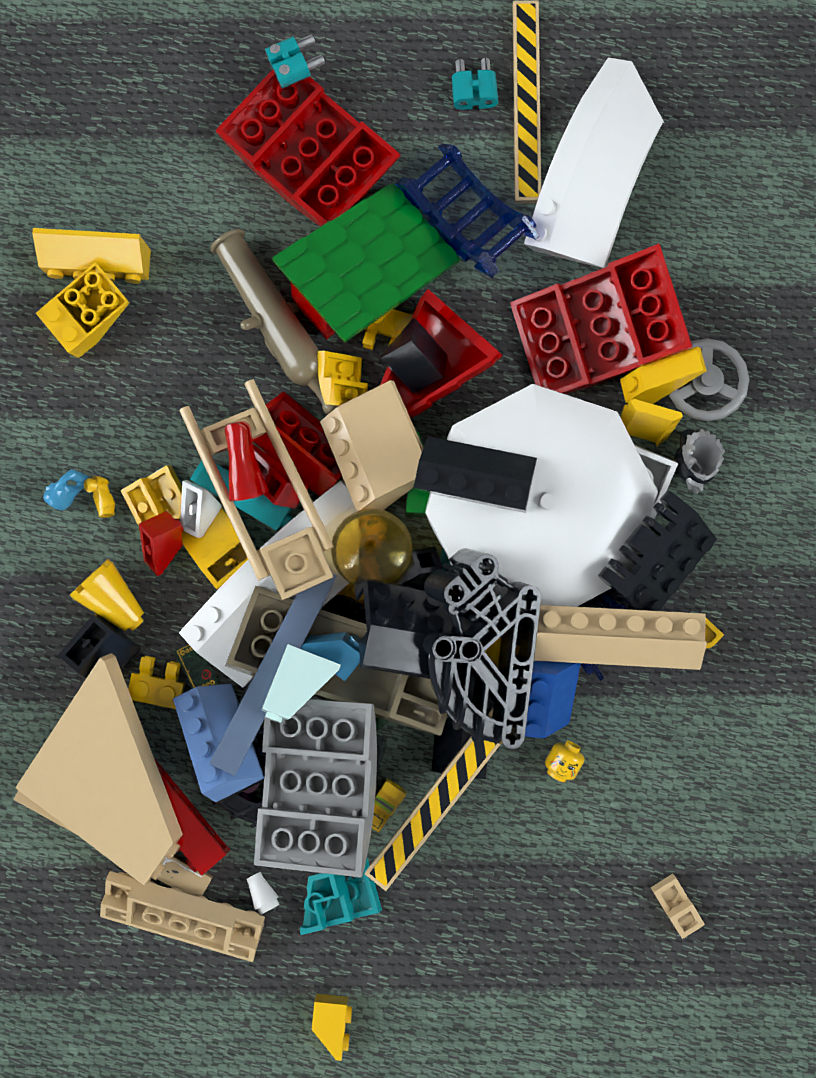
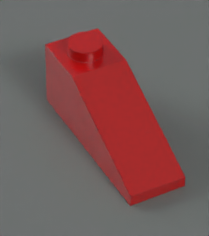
(279, 485)

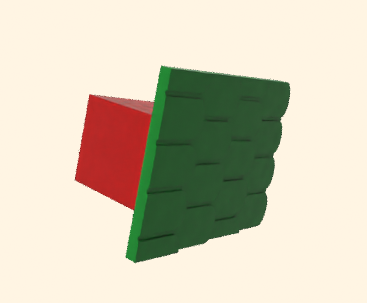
(364, 263)

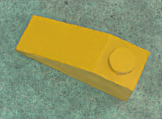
(663, 376)

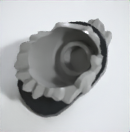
(698, 458)

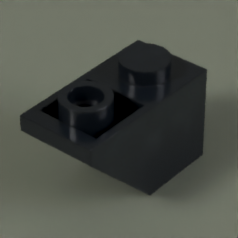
(420, 567)

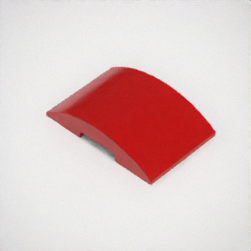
(307, 147)
(602, 323)

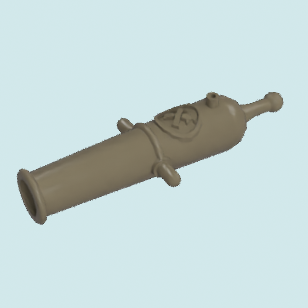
(270, 312)

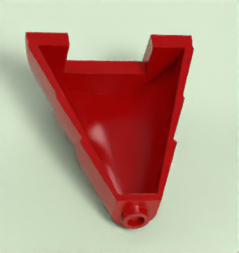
(465, 349)

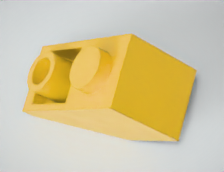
(329, 1022)

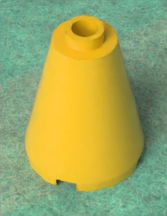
(109, 597)

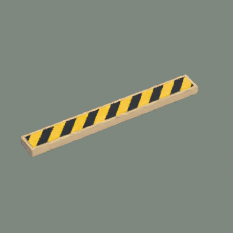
(526, 101)
(430, 811)

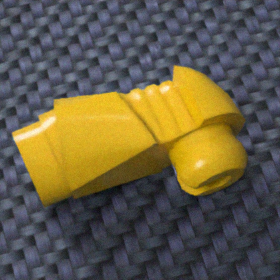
(101, 494)

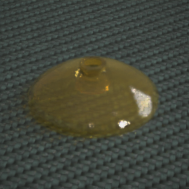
(384, 559)

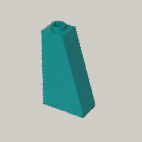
(259, 507)

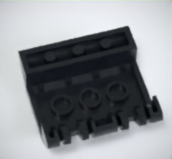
(664, 558)
(397, 624)

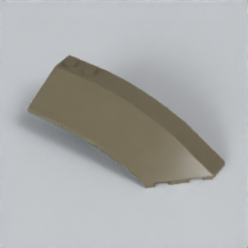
(395, 696)

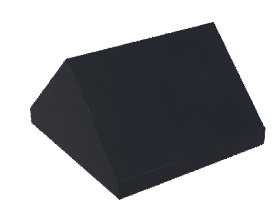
(415, 357)

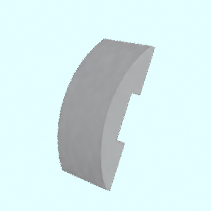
(318, 789)

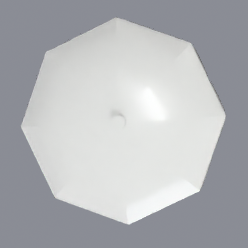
(581, 501)

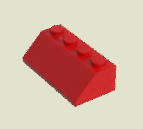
(304, 442)

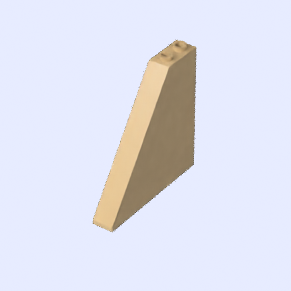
(104, 778)

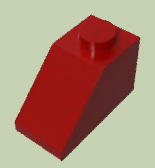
(160, 541)

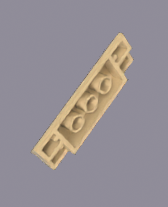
(620, 637)
(182, 916)

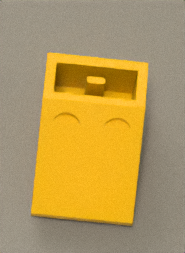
(83, 310)
(218, 551)

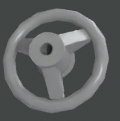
(713, 383)

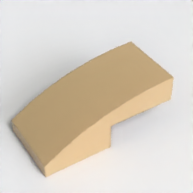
(677, 906)

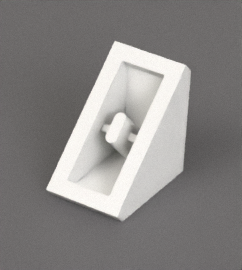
(197, 509)

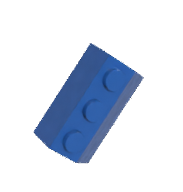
(551, 697)

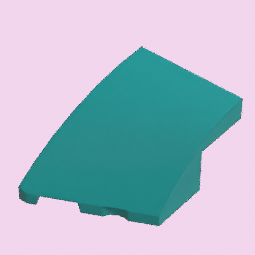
(338, 901)

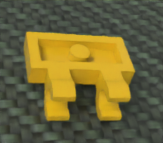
(389, 325)
(153, 689)

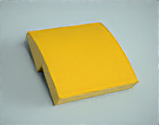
(339, 377)
(155, 495)

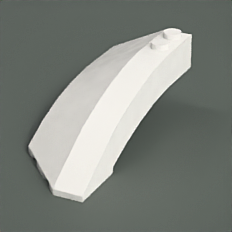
(596, 167)
(217, 622)

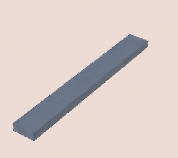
(249, 714)

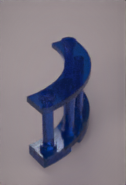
(451, 233)

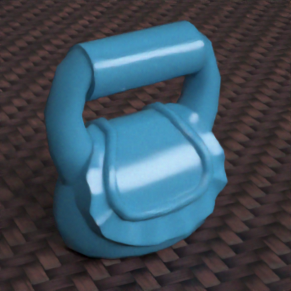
(61, 495)

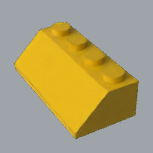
(74, 251)

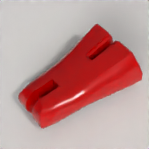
(244, 472)

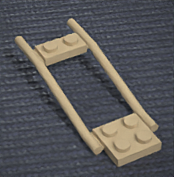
(296, 560)

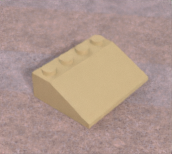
(374, 446)

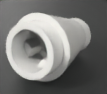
(262, 894)

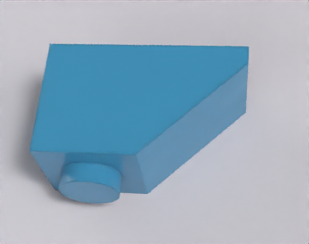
(338, 648)

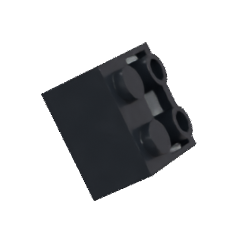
(97, 640)

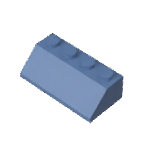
(204, 720)

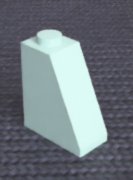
(295, 682)

